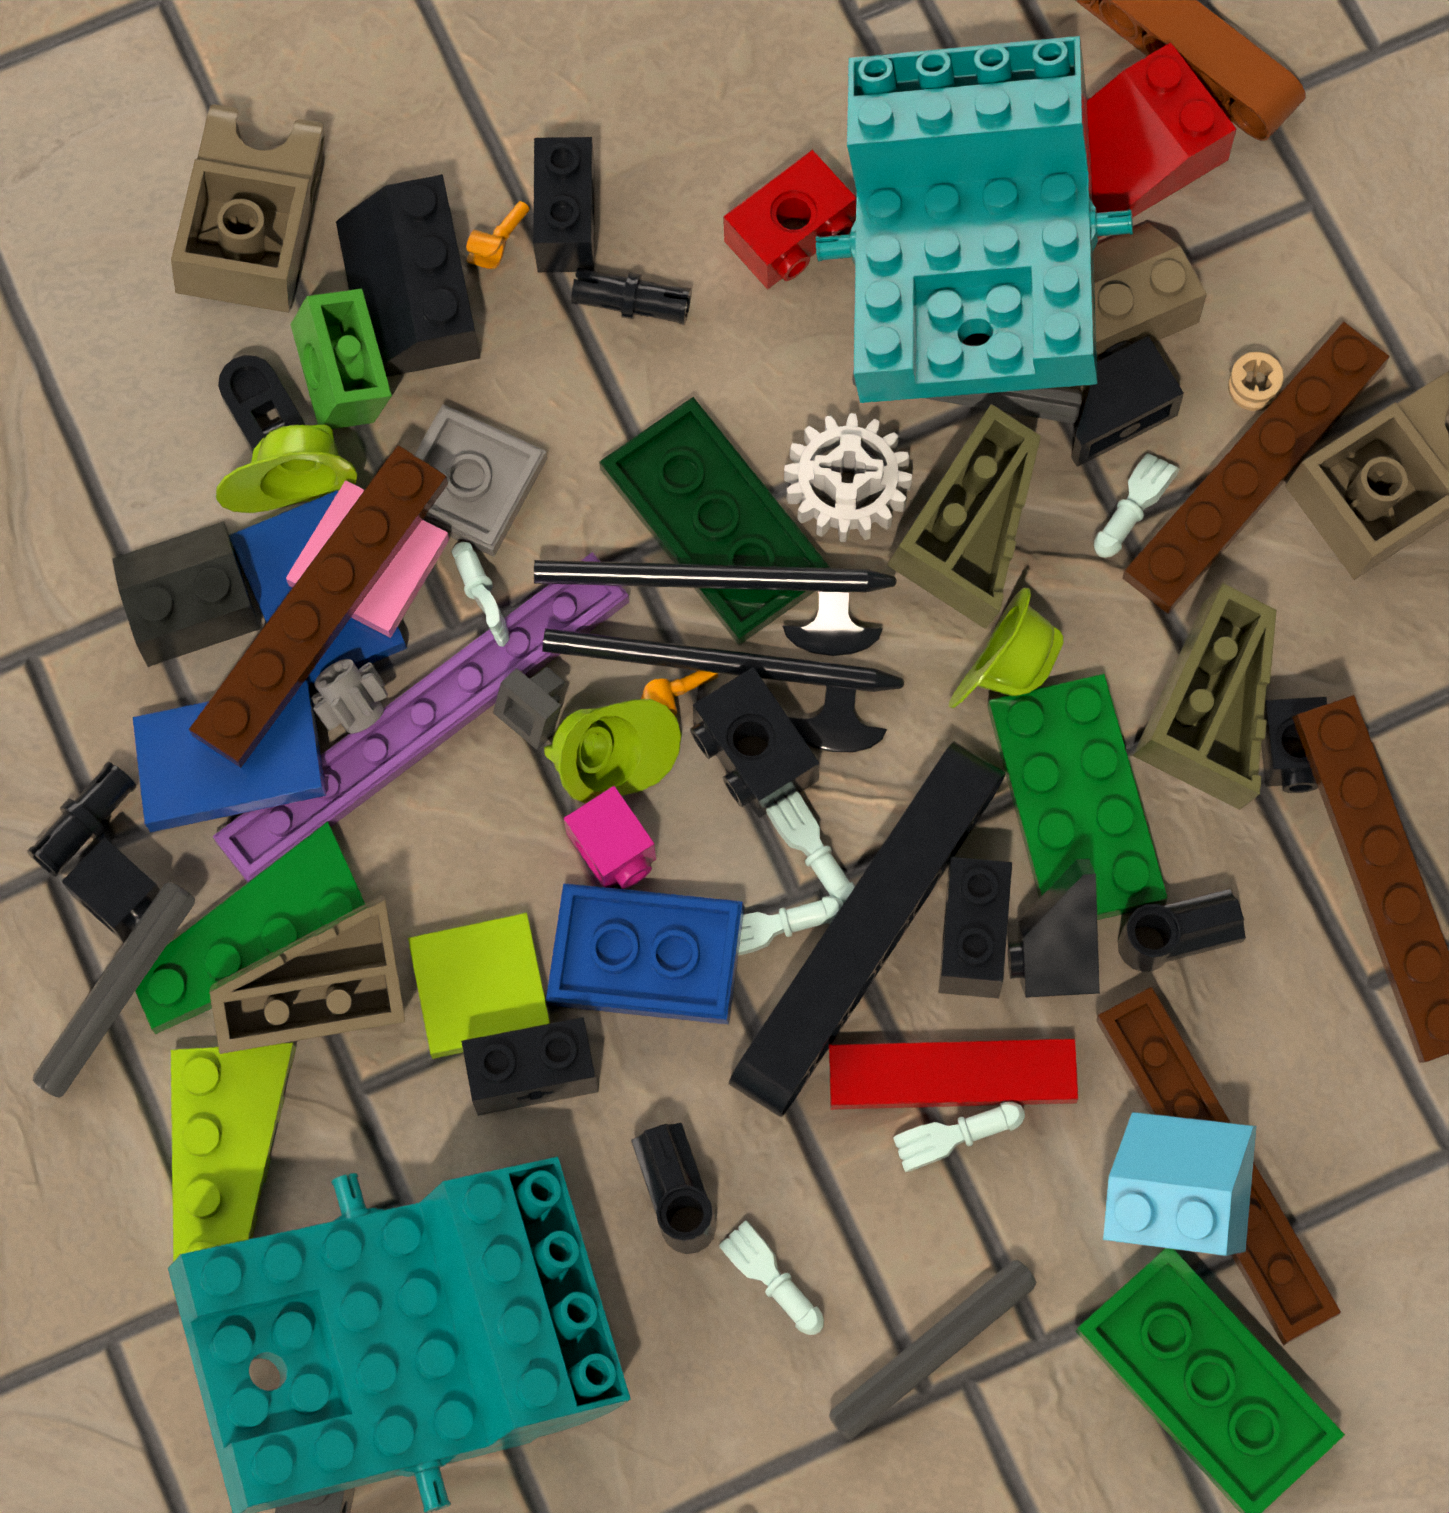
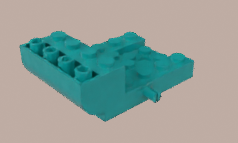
(972, 220)
(399, 1337)

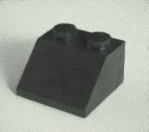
(184, 594)

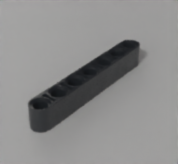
(866, 929)

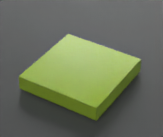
(477, 982)

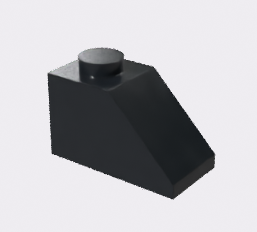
(1129, 399)
(1059, 938)

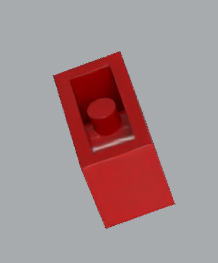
(803, 192)

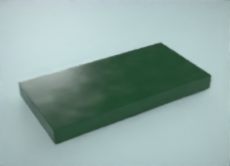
(710, 511)

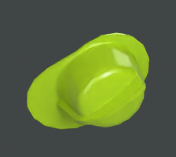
(287, 469)
(1017, 654)
(615, 746)

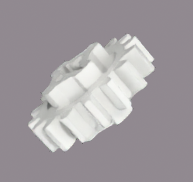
(822, 476)

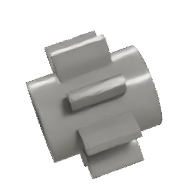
(349, 696)

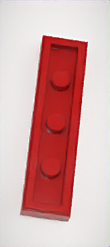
(953, 1074)

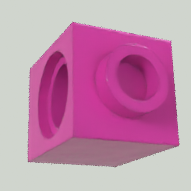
(611, 840)

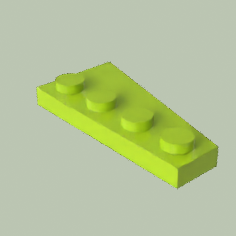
(222, 1139)

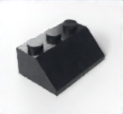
(411, 275)

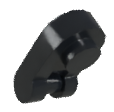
(251, 390)

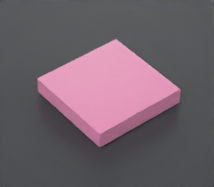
(402, 579)

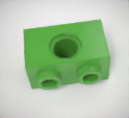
(340, 359)

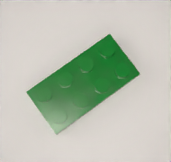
(1077, 792)
(1209, 1383)

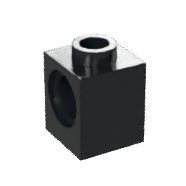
(1280, 767)
(111, 888)

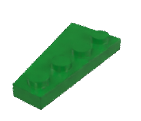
(272, 910)

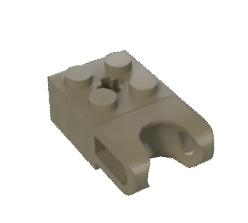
(247, 214)
(1397, 455)

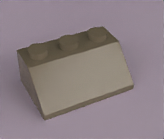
(1143, 288)

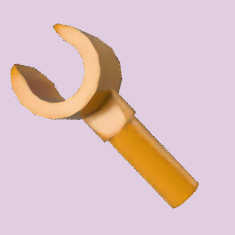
(488, 249)
(664, 691)

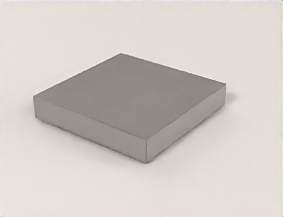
(485, 474)

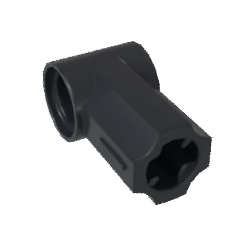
(1185, 927)
(674, 1184)

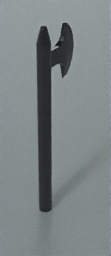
(828, 634)
(831, 730)

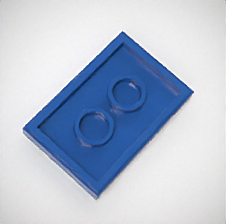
(268, 555)
(194, 784)
(645, 953)

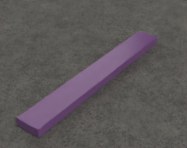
(419, 722)

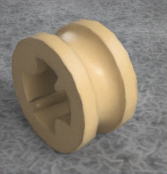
(1257, 363)

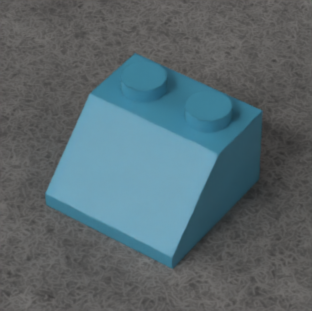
(1181, 1184)

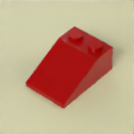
(1153, 133)

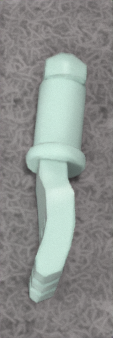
(1145, 488)
(478, 588)
(802, 832)
(760, 928)
(937, 1141)
(758, 1262)

